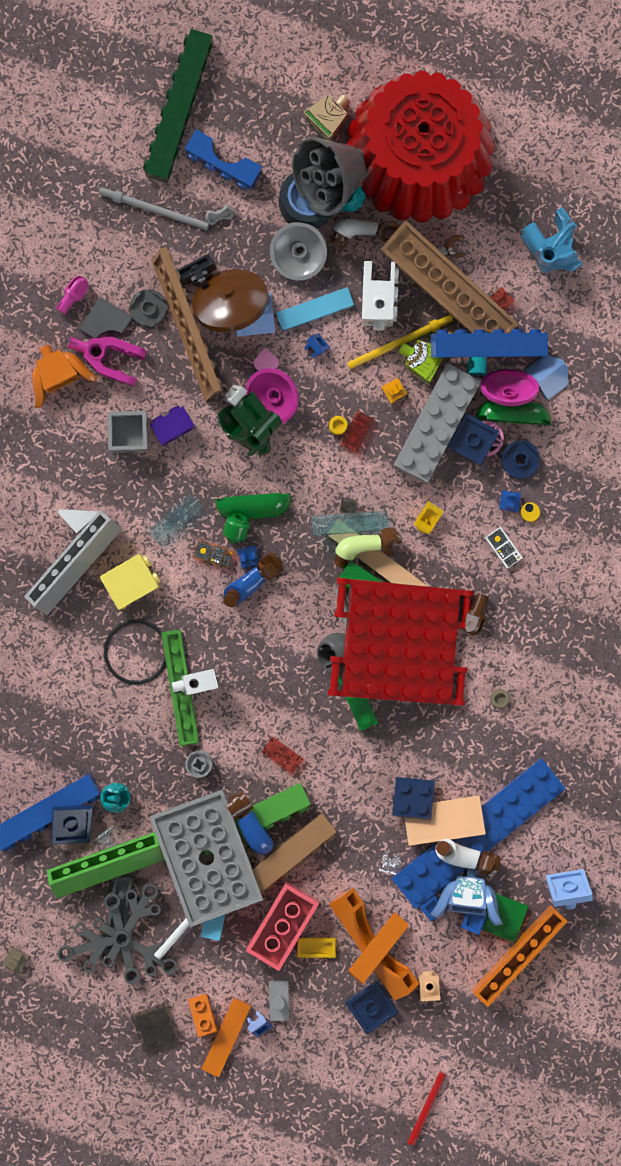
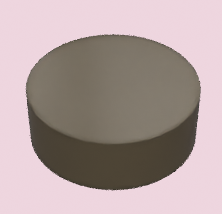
(499, 698)

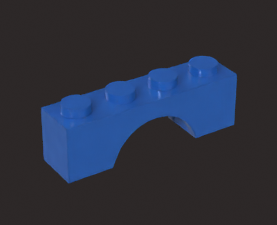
(243, 172)

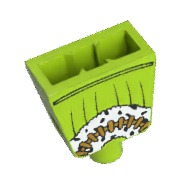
(420, 360)

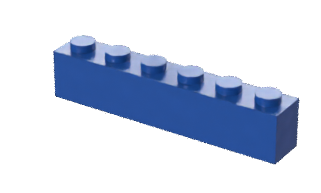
(489, 344)
(40, 814)

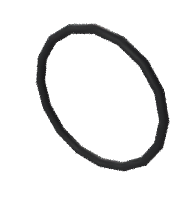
(106, 649)

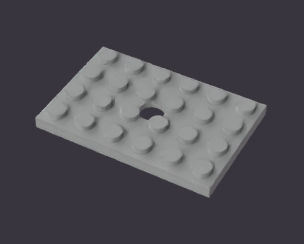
(203, 888)

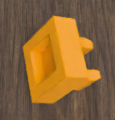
(394, 390)

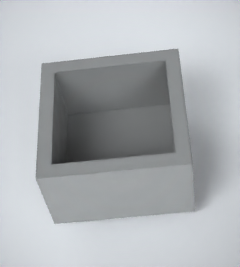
(128, 431)

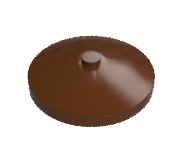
(230, 301)

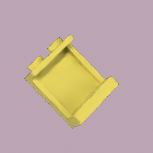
(130, 581)

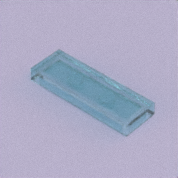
(175, 519)

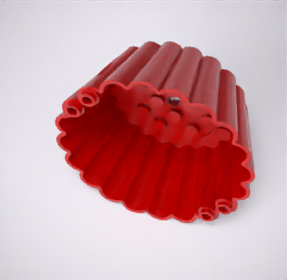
(421, 171)

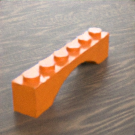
(351, 913)

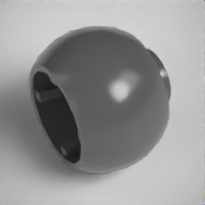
(331, 646)

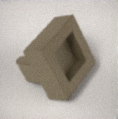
(15, 960)

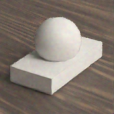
(235, 395)

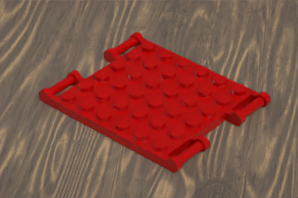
(399, 642)

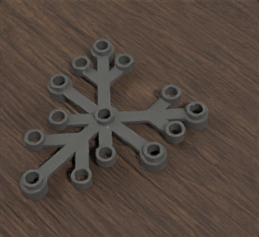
(98, 943)

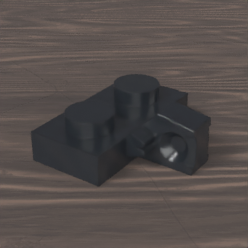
(197, 271)

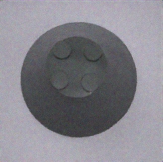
(327, 173)

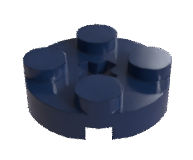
(520, 470)

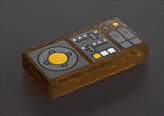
(213, 554)

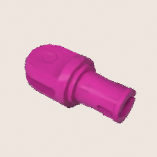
(73, 292)

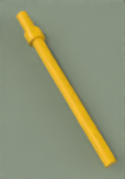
(433, 326)

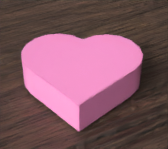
(266, 360)

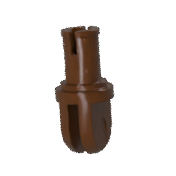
(476, 616)

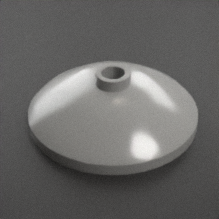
(285, 255)

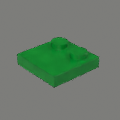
(511, 915)

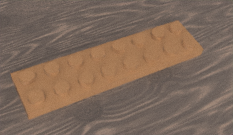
(445, 282)
(187, 328)

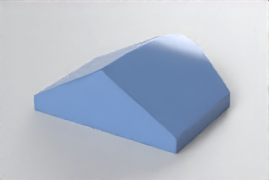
(550, 374)

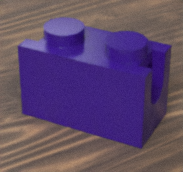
(172, 425)

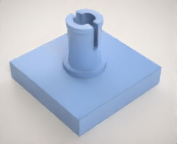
(569, 888)

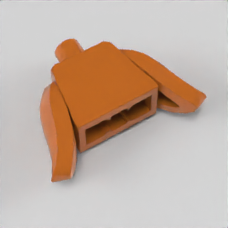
(55, 372)

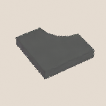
(105, 318)

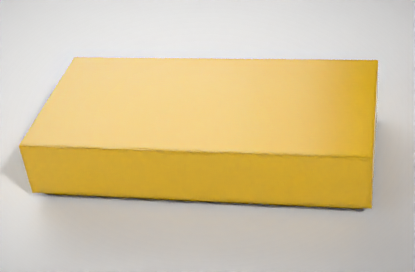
(316, 947)

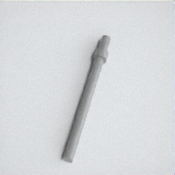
(118, 197)

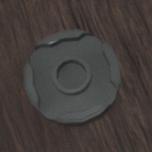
(147, 313)

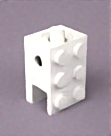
(379, 299)

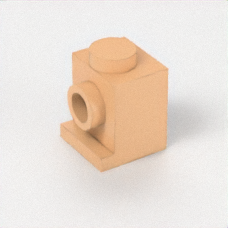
(429, 994)

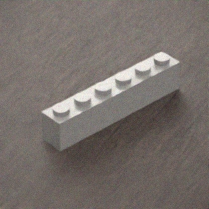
(73, 562)

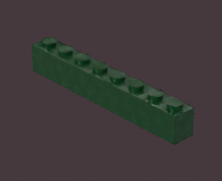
(179, 105)

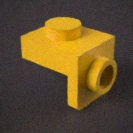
(428, 518)

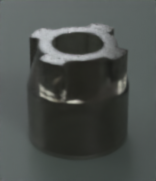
(348, 505)

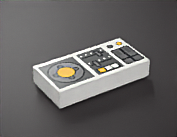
(503, 547)

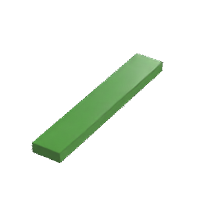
(182, 703)

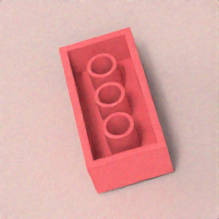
(282, 925)

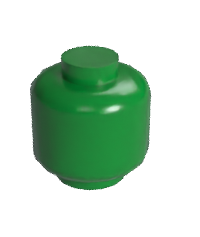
(236, 528)

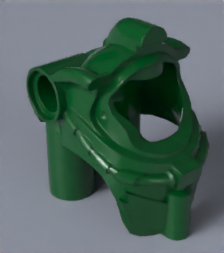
(250, 424)

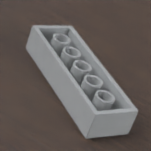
(436, 423)

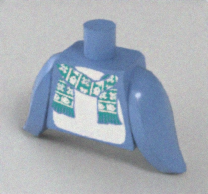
(468, 896)

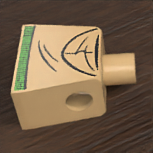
(328, 115)

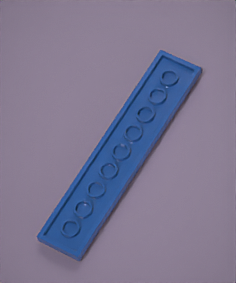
(501, 817)

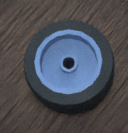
(296, 208)

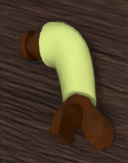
(354, 545)

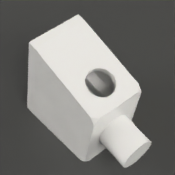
(204, 681)

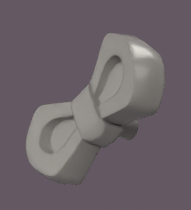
(213, 217)

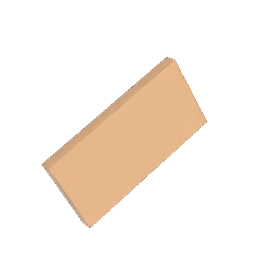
(449, 820)

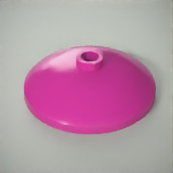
(264, 385)
(509, 387)

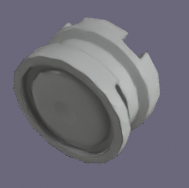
(199, 764)

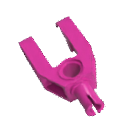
(104, 344)

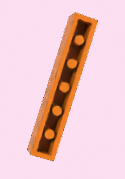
(519, 955)

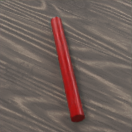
(426, 1109)

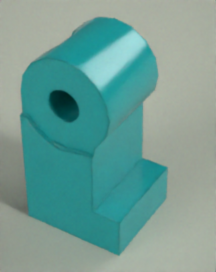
(477, 366)

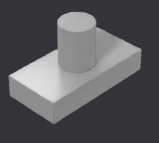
(279, 1000)

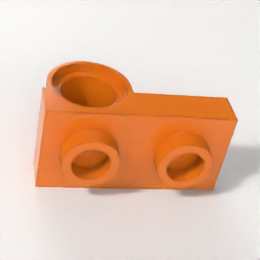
(202, 1016)

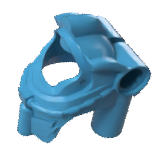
(555, 248)

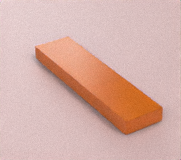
(378, 948)
(226, 1037)

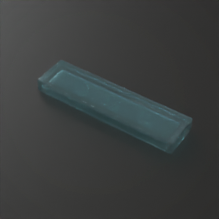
(349, 523)

